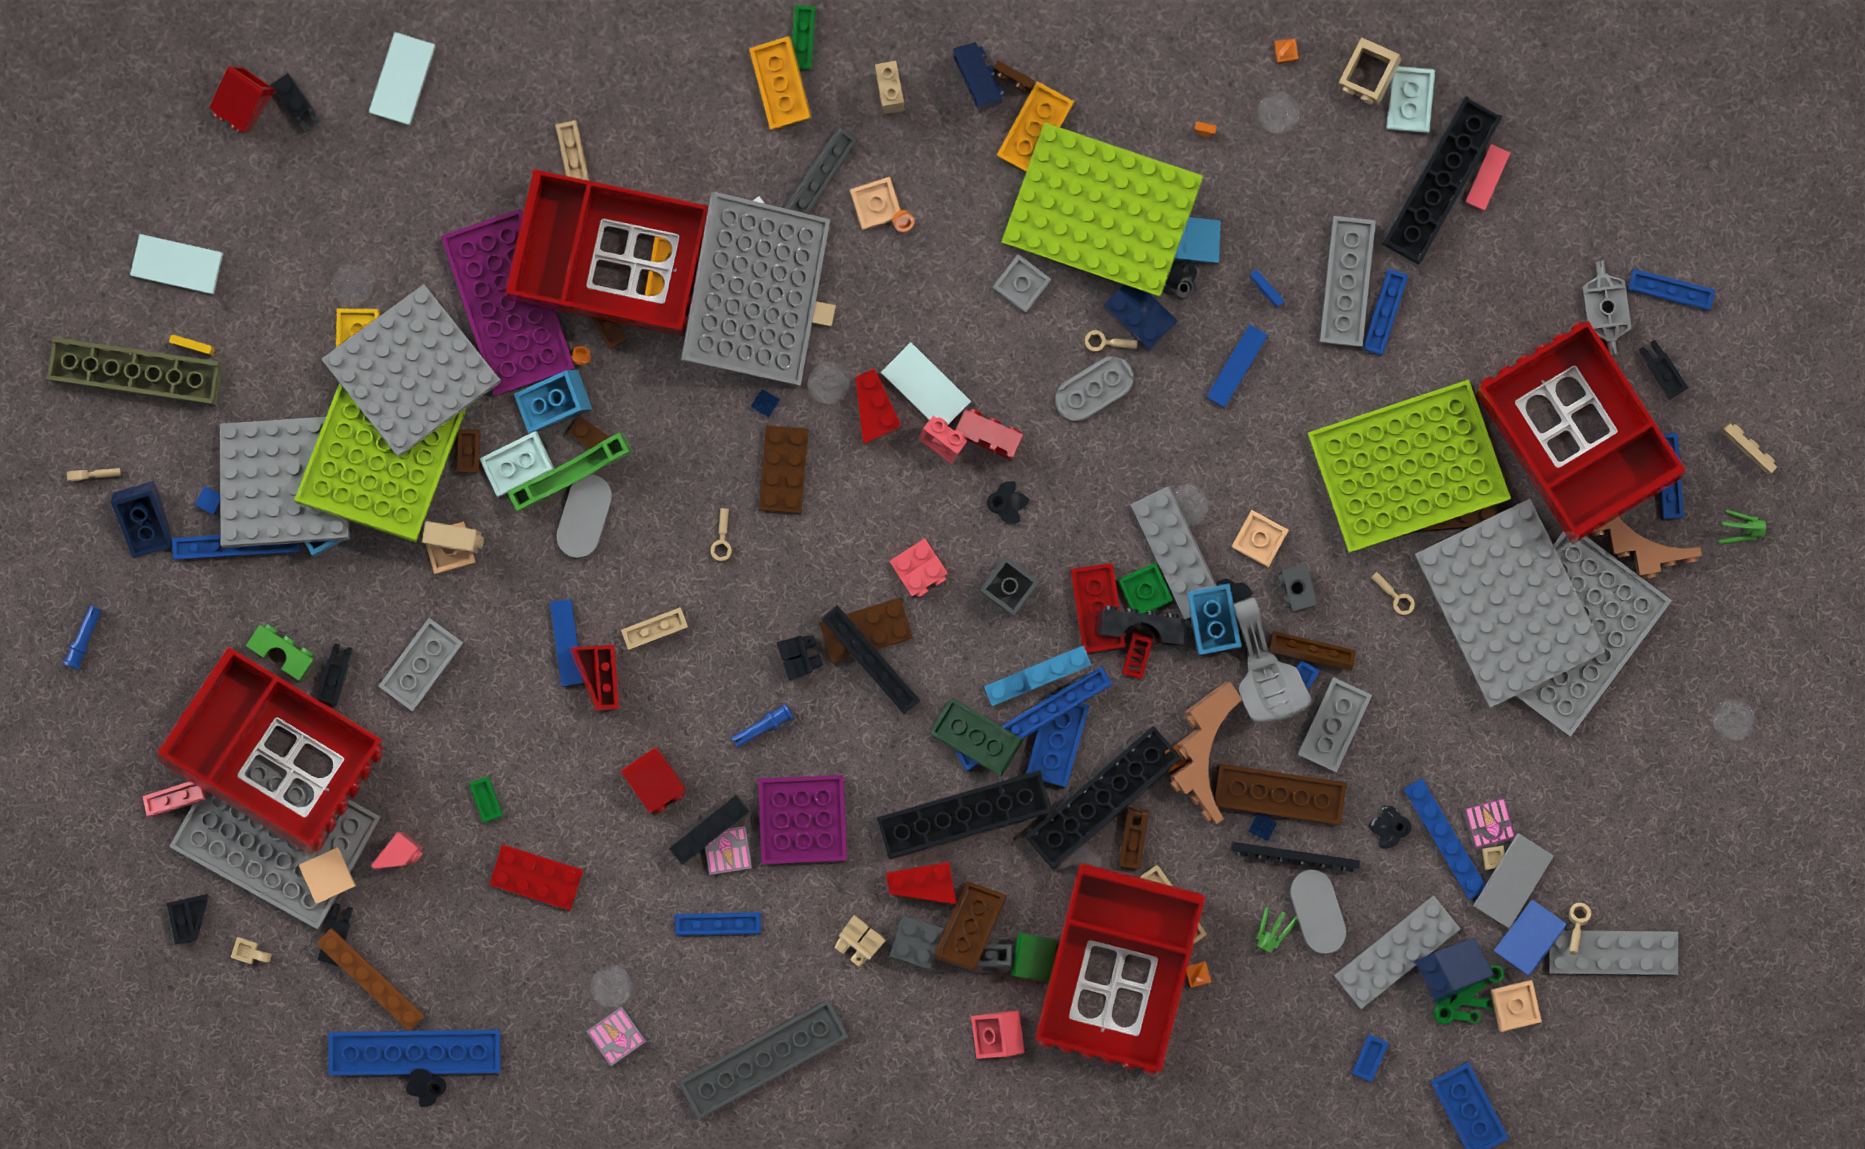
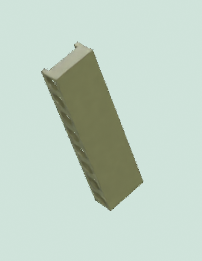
(134, 371)

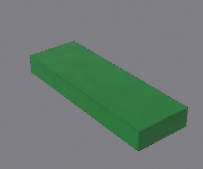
(803, 35)

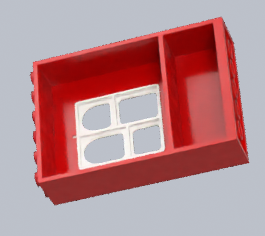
(563, 241)
(1604, 475)
(229, 728)
(1135, 920)

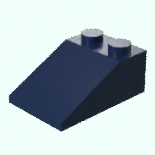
(142, 519)
(1454, 969)

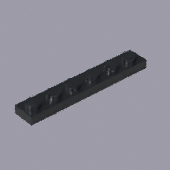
(870, 659)
(1304, 858)

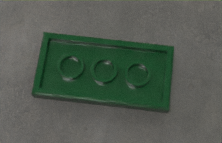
(976, 736)

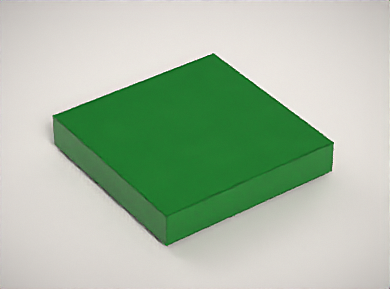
(1145, 589)
(1033, 957)

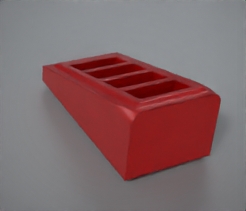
(1143, 637)

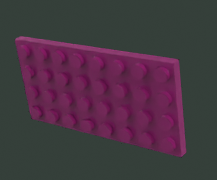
(513, 337)

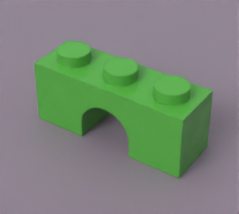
(297, 661)

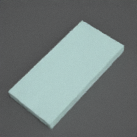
(402, 78)
(176, 264)
(925, 385)

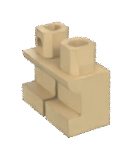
(866, 947)

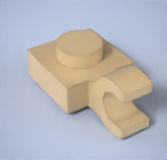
(246, 951)

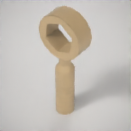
(1122, 343)
(80, 475)
(722, 531)
(1390, 591)
(1576, 934)

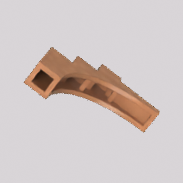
(1646, 553)
(1196, 747)

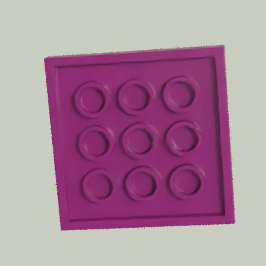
(802, 819)

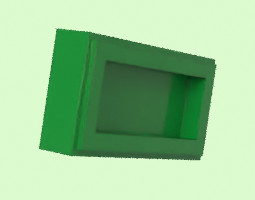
(486, 799)

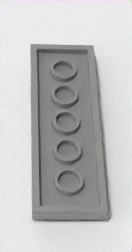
(1347, 281)
(1173, 545)
(1397, 952)
(1616, 953)

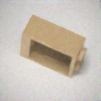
(1380, 53)
(889, 87)
(452, 537)

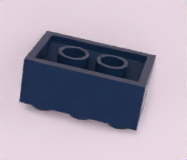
(978, 76)
(1140, 315)

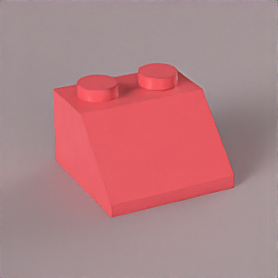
(399, 851)
(997, 1034)

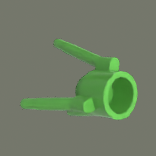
(1753, 527)
(1268, 940)

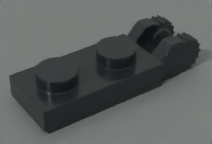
(294, 100)
(1664, 371)
(334, 676)
(341, 928)

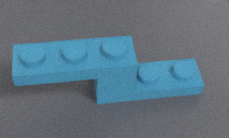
(1037, 675)

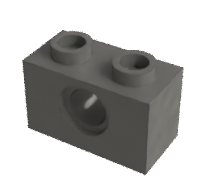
(1297, 575)
(995, 959)

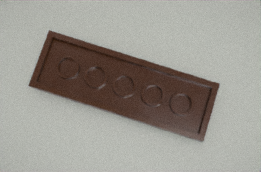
(1280, 794)

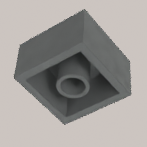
(1009, 586)
(916, 941)

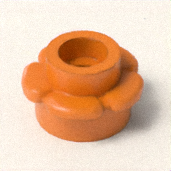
(581, 355)

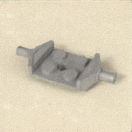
(1611, 289)

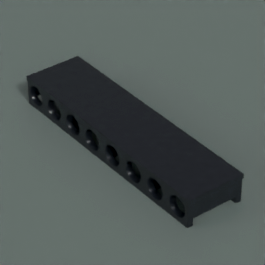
(1442, 180)
(1103, 798)
(964, 814)

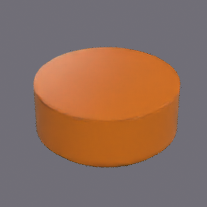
(903, 221)

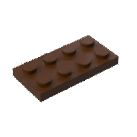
(783, 469)
(880, 624)
(970, 926)

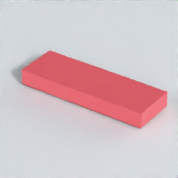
(1487, 177)
(173, 798)

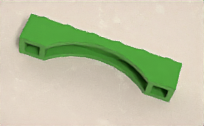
(570, 472)

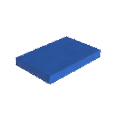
(1530, 937)

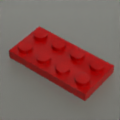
(1093, 590)
(536, 877)

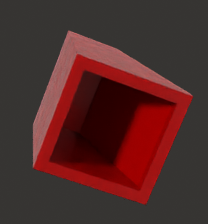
(240, 98)
(654, 781)

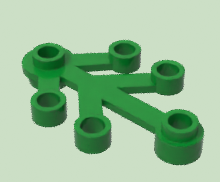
(1466, 998)

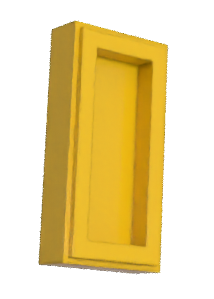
(192, 345)

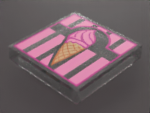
(1489, 822)

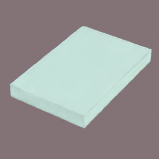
(1411, 100)
(516, 463)

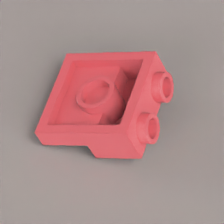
(942, 439)
(919, 568)

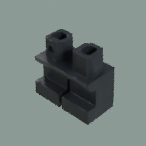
(795, 647)

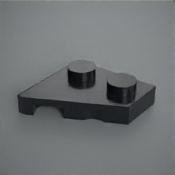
(187, 917)

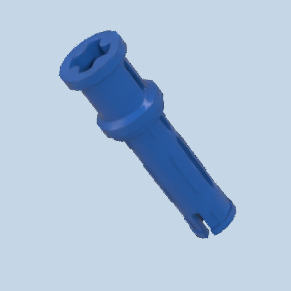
(78, 648)
(772, 720)

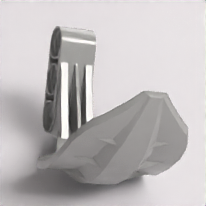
(1270, 687)

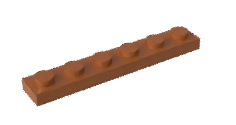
(370, 979)

